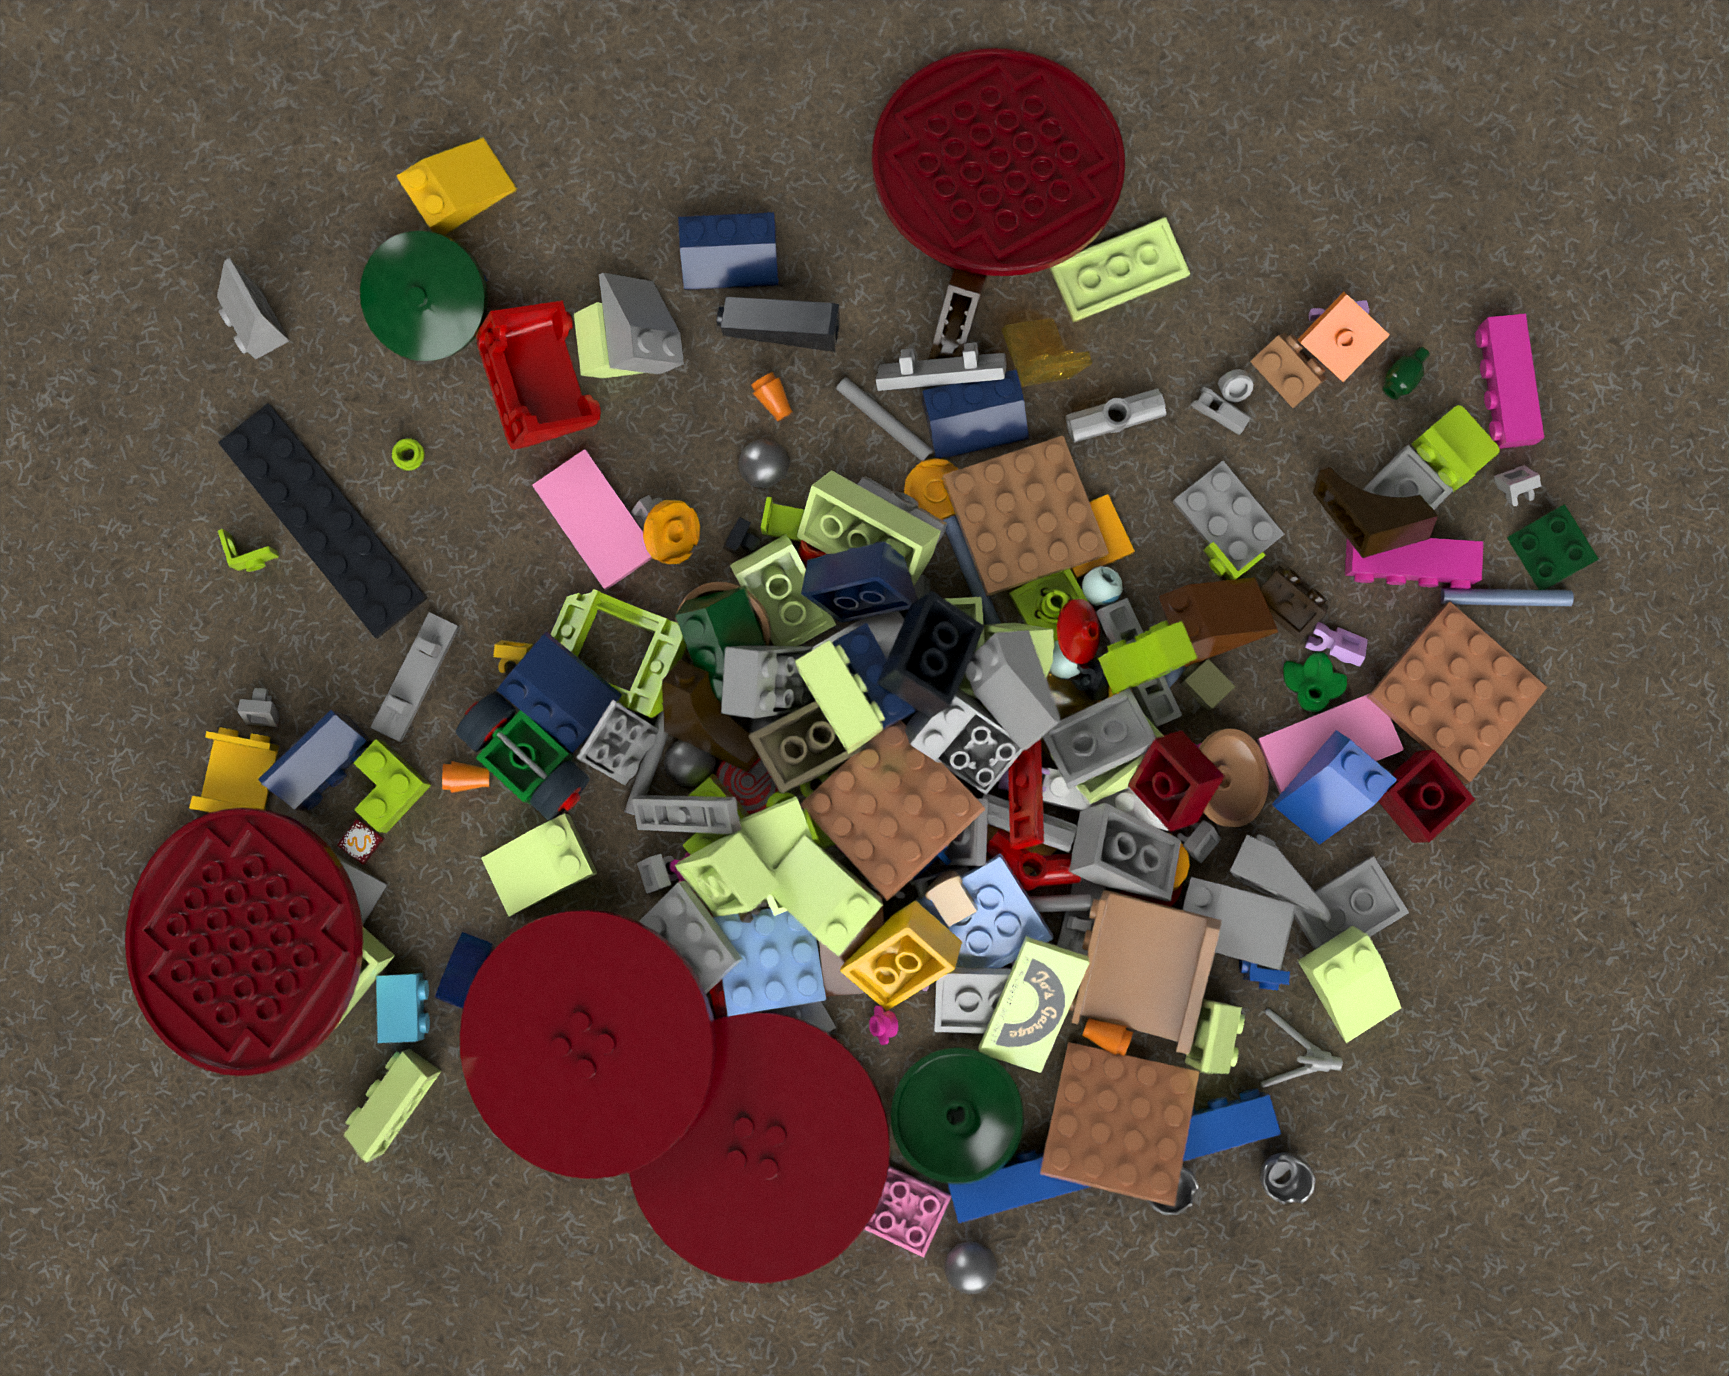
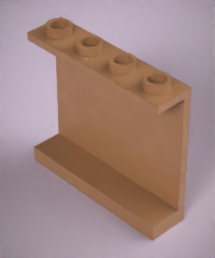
(1146, 967)

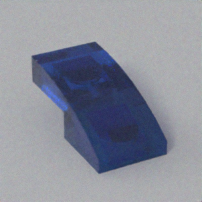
(462, 968)

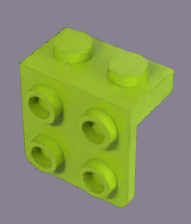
(1456, 447)

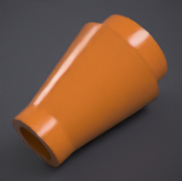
(772, 396)
(464, 777)
(1109, 1036)

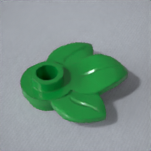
(1314, 676)

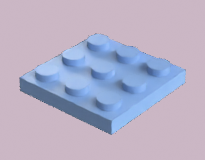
(1002, 917)
(777, 963)

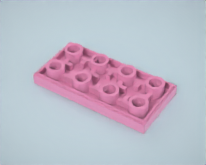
(594, 519)
(1358, 720)
(908, 1212)

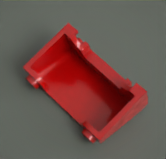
(534, 374)

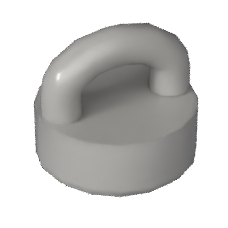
(1235, 385)

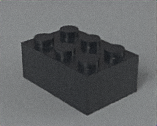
(930, 654)

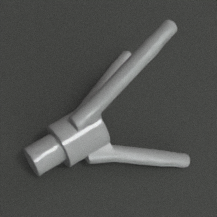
(1314, 1060)

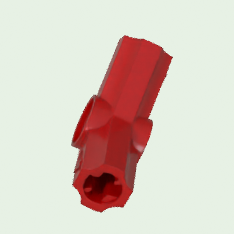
(1049, 868)

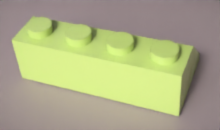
(848, 516)

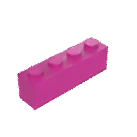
(1510, 381)
(1424, 561)

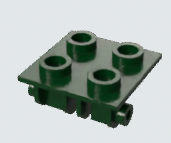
(1552, 548)

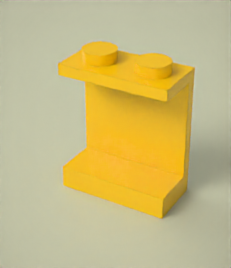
(235, 772)

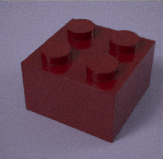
(1176, 780)
(1425, 796)

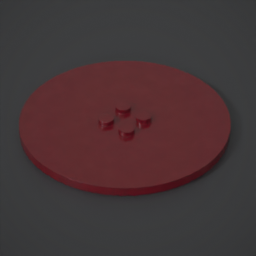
(998, 162)
(244, 941)
(587, 1044)
(778, 1158)

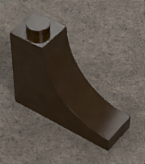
(957, 314)
(1373, 520)
(696, 717)

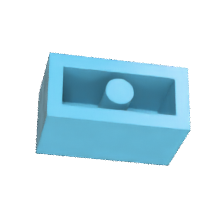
(401, 1007)

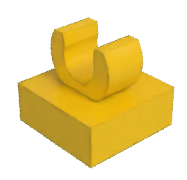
(510, 652)

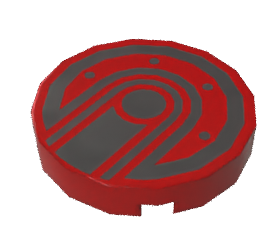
(749, 788)

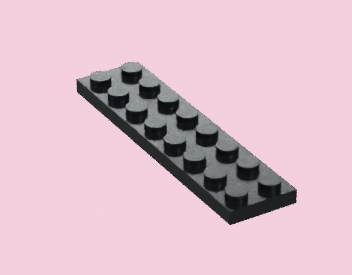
(322, 520)

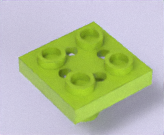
(1059, 589)

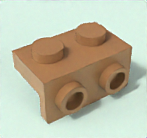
(1289, 368)

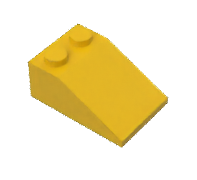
(456, 185)
(903, 956)

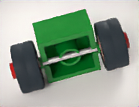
(522, 755)

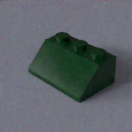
(717, 623)

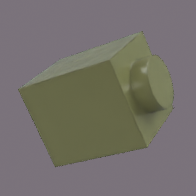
(1206, 684)

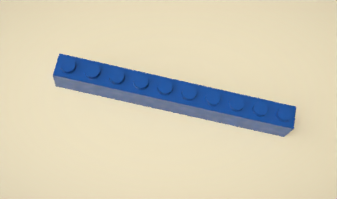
(1210, 1130)

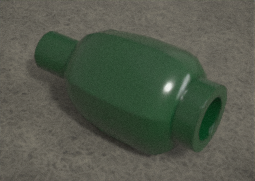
(1405, 374)

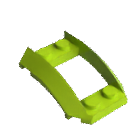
(662, 655)

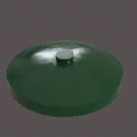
(423, 295)
(957, 1116)

